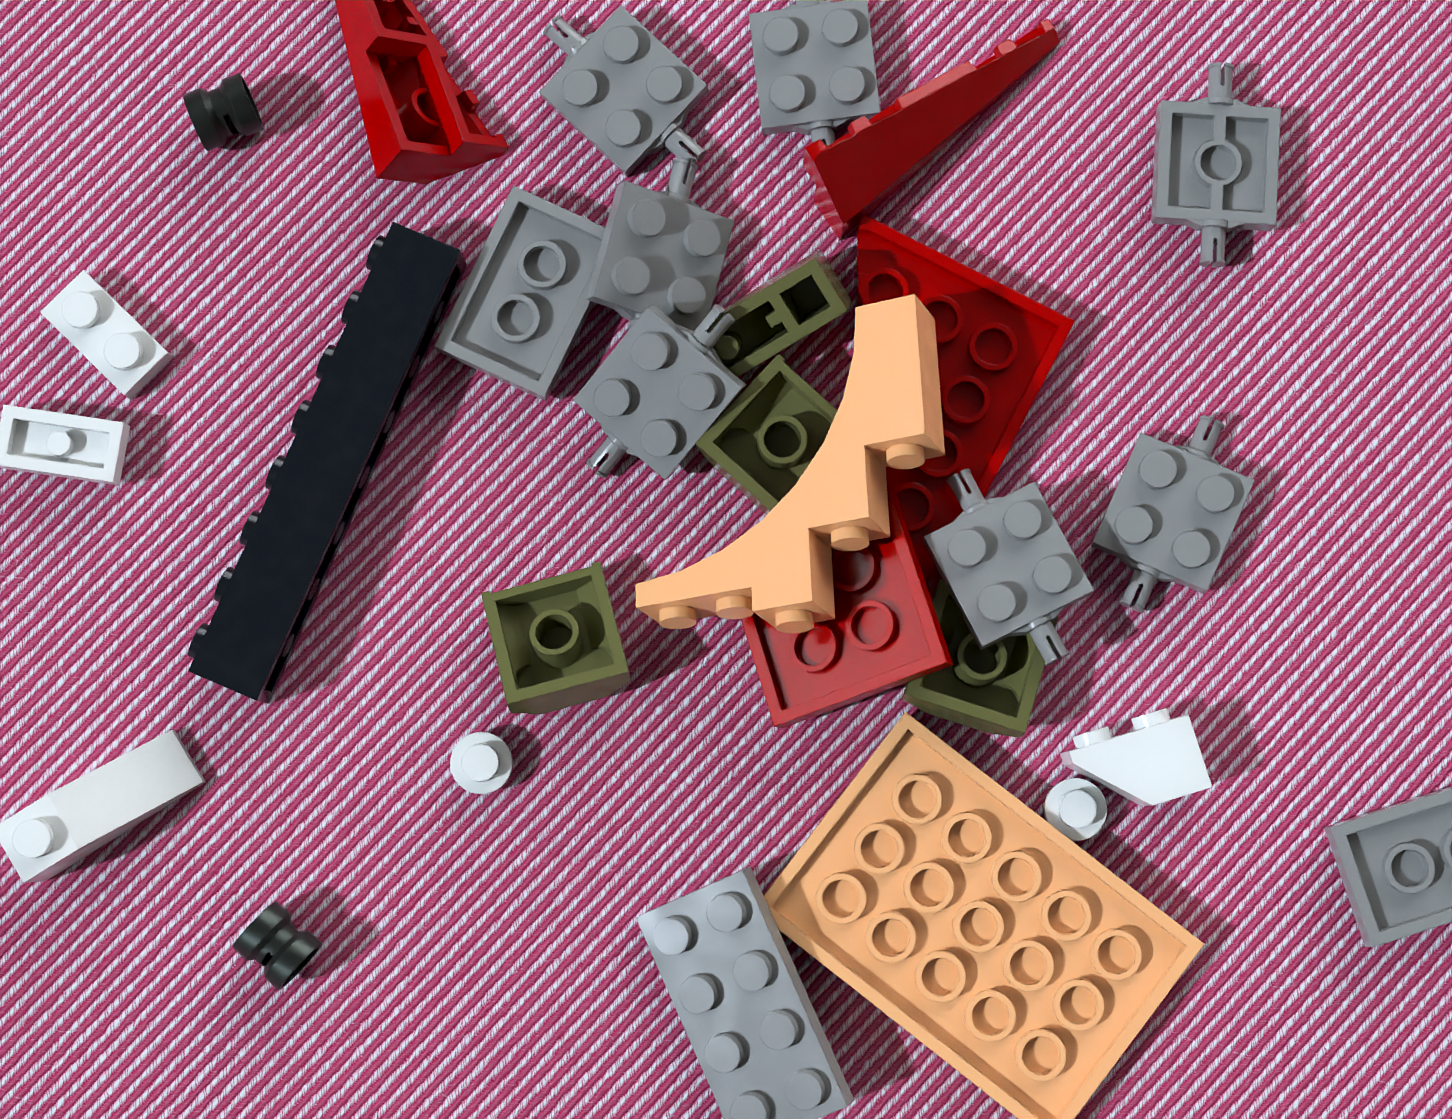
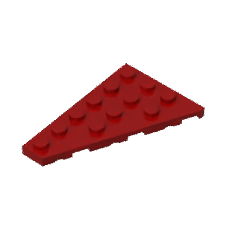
(990, 366)

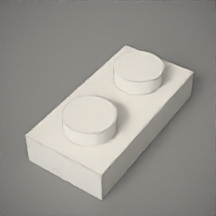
(106, 334)
(62, 444)

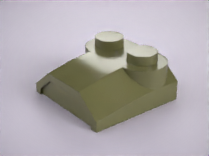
(768, 434)
(556, 641)
(983, 687)

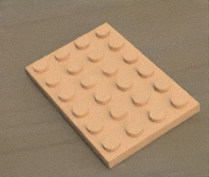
(979, 926)

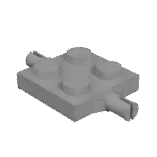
(814, 67)
(624, 91)
(1216, 165)
(660, 252)
(659, 391)
(1172, 513)
(1008, 566)

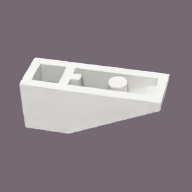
(98, 807)

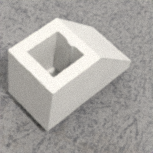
(1143, 765)

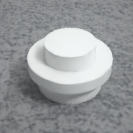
(481, 763)
(1076, 808)

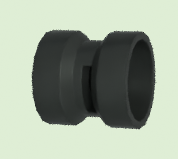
(223, 112)
(277, 945)

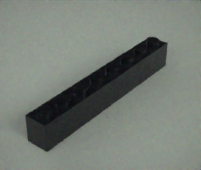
(327, 464)

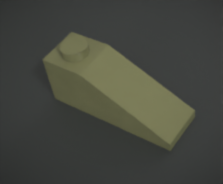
(781, 313)

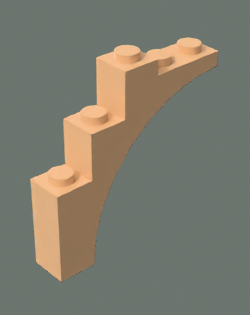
(840, 500)

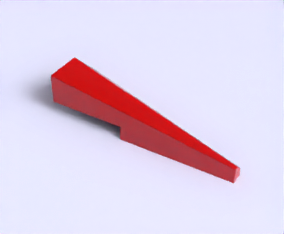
(408, 101)
(894, 144)

